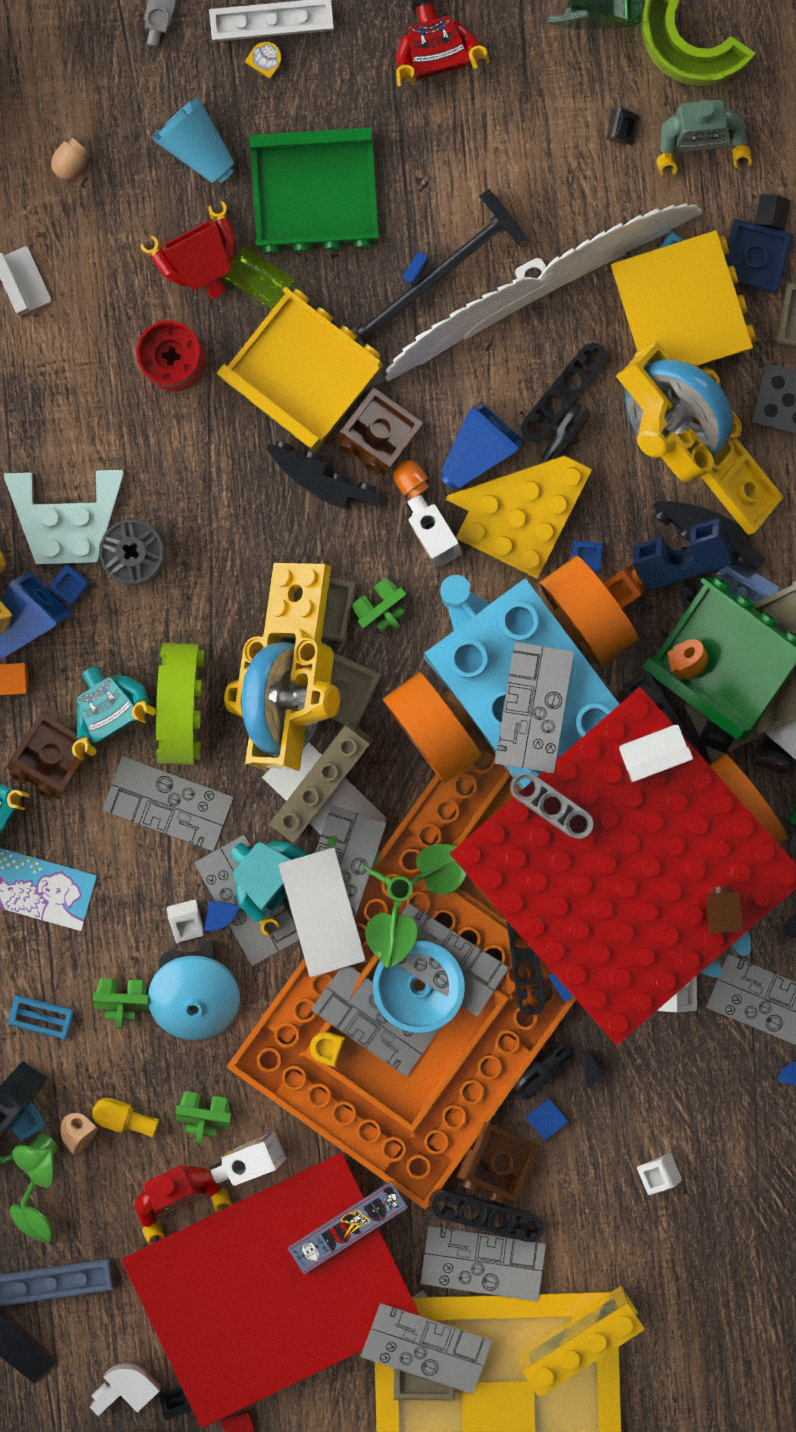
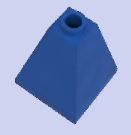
(479, 446)
(32, 611)

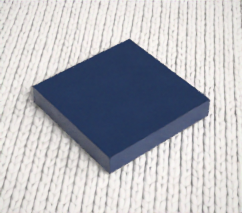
(758, 255)

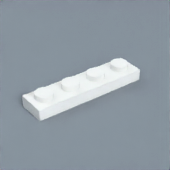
(271, 20)

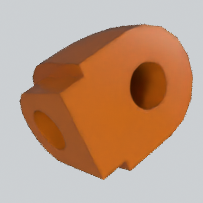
(410, 479)
(688, 659)

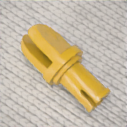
(121, 1117)

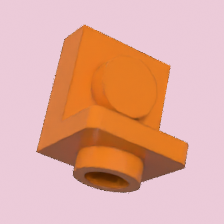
(625, 586)

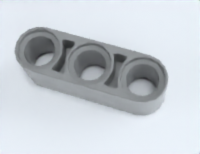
(562, 817)

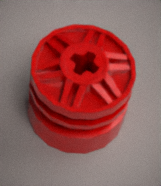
(159, 343)

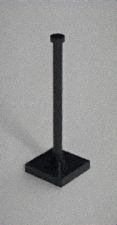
(501, 221)

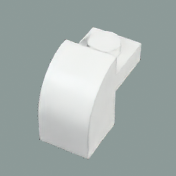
(130, 1382)

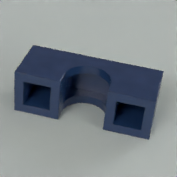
(662, 565)

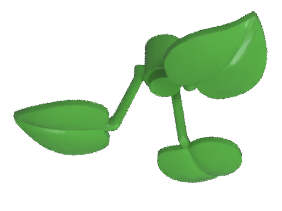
(393, 935)
(39, 1165)

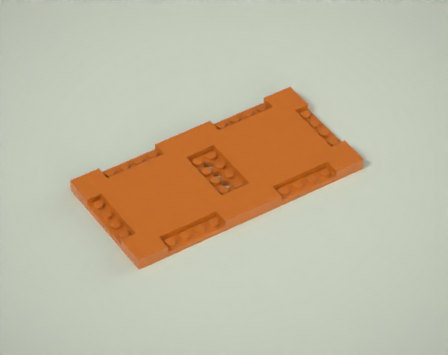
(426, 1122)

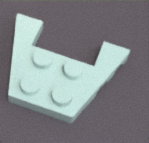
(65, 531)

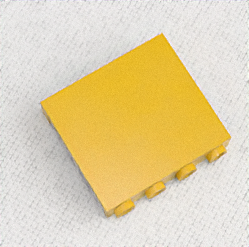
(685, 300)
(302, 369)

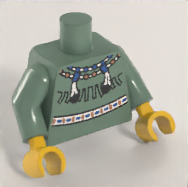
(702, 127)

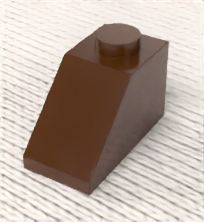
(724, 910)

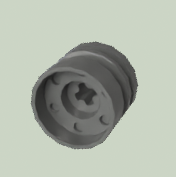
(150, 549)

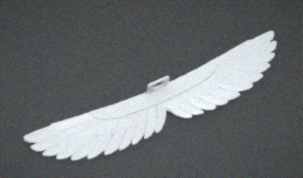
(524, 290)

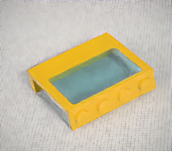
(580, 1341)

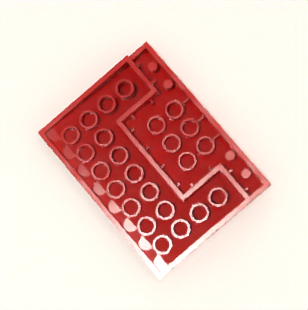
(240, 1308)

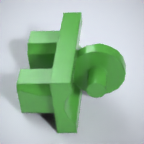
(368, 613)
(125, 1004)
(216, 1117)

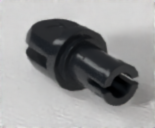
(563, 437)
(545, 1070)

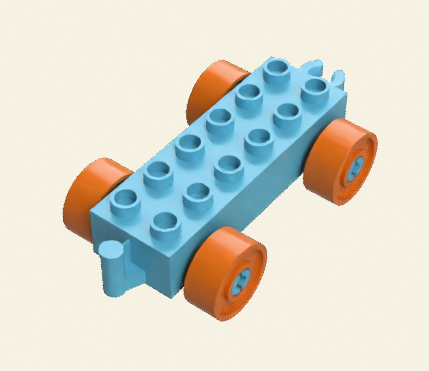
(476, 671)

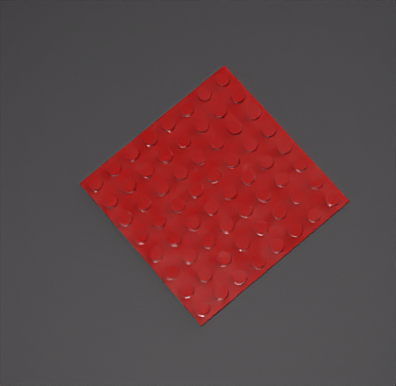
(626, 904)

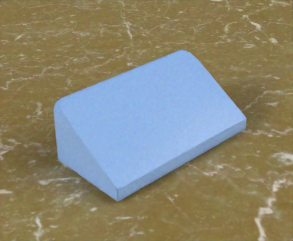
(747, 582)

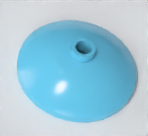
(197, 983)
(413, 1008)

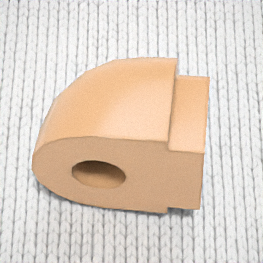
(69, 159)
(77, 1132)

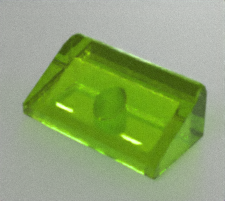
(258, 277)

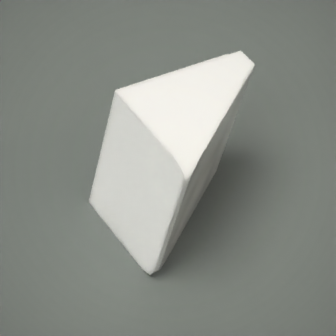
(185, 921)
(659, 1174)

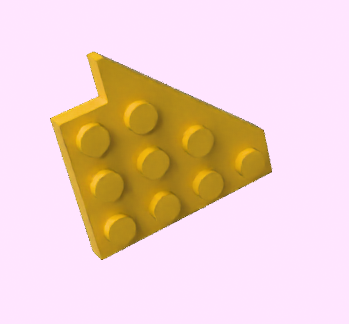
(521, 512)

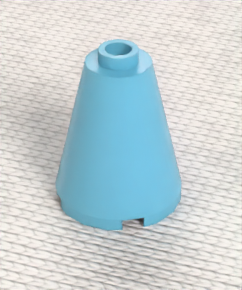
(196, 142)

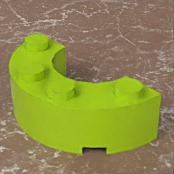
(682, 60)
(176, 703)

